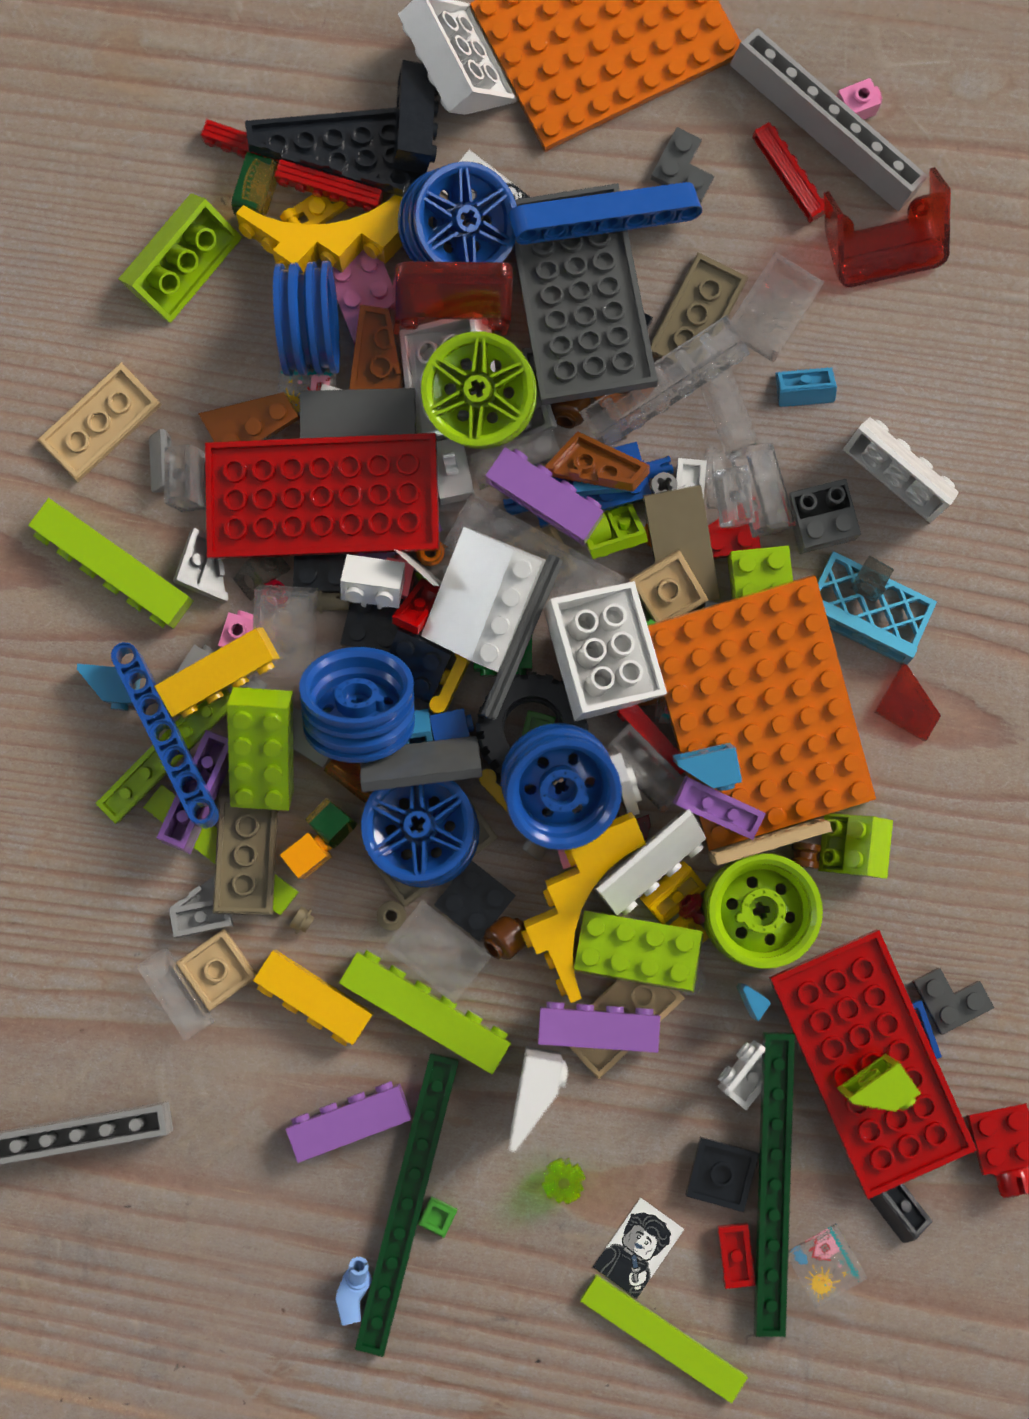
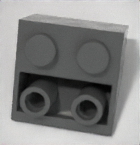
(824, 516)

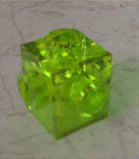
(563, 1169)

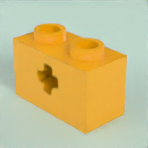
(307, 855)

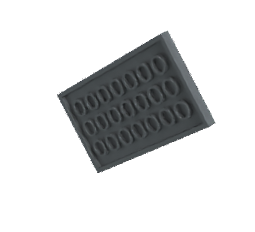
(584, 312)

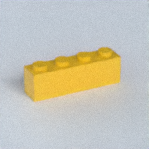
(217, 672)
(313, 997)

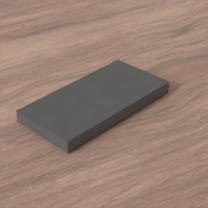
(357, 412)
(423, 764)

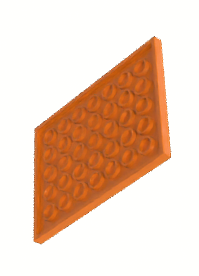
(600, 58)
(774, 688)

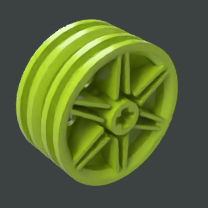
(446, 368)
(800, 898)

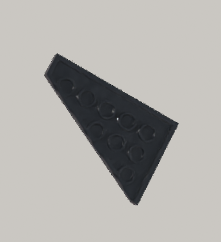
(340, 144)

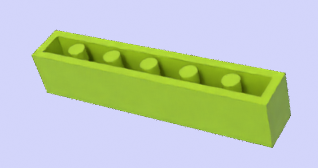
(111, 563)
(426, 1012)

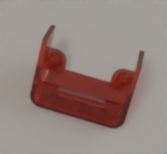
(894, 247)
(452, 292)

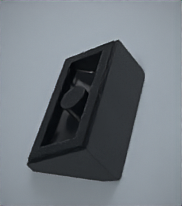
(902, 1213)

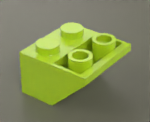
(856, 845)

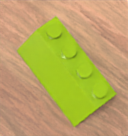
(180, 257)

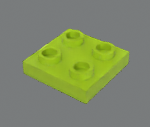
(616, 531)

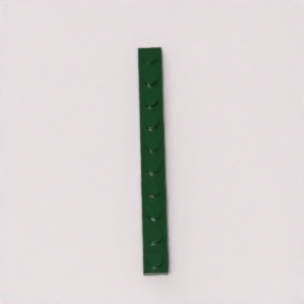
(774, 1185)
(406, 1205)

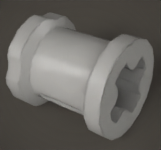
(661, 482)

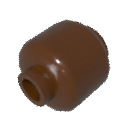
(567, 412)
(505, 938)

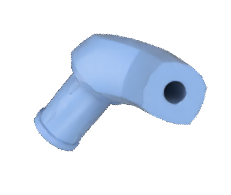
(352, 1289)

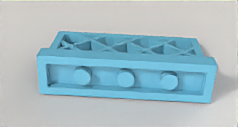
(865, 631)

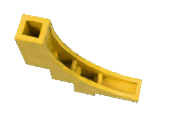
(337, 241)
(569, 891)

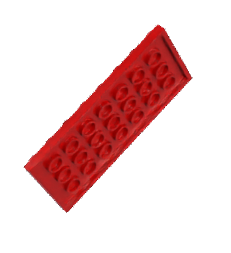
(322, 496)
(845, 1016)

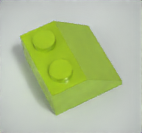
(881, 1086)

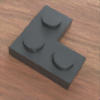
(675, 163)
(949, 1008)

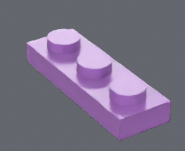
(719, 808)

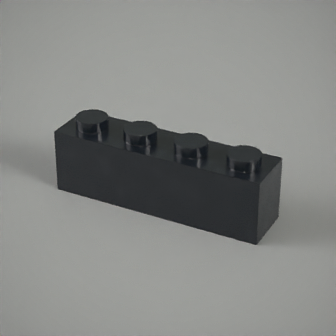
(414, 119)

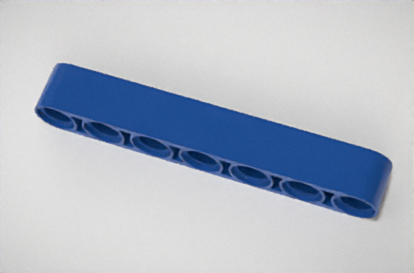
(604, 213)
(155, 725)

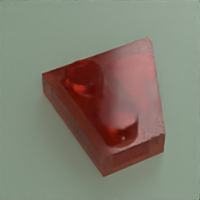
(908, 705)

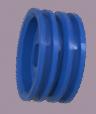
(457, 179)
(306, 318)
(357, 704)
(563, 827)
(422, 869)

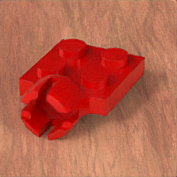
(1003, 1147)

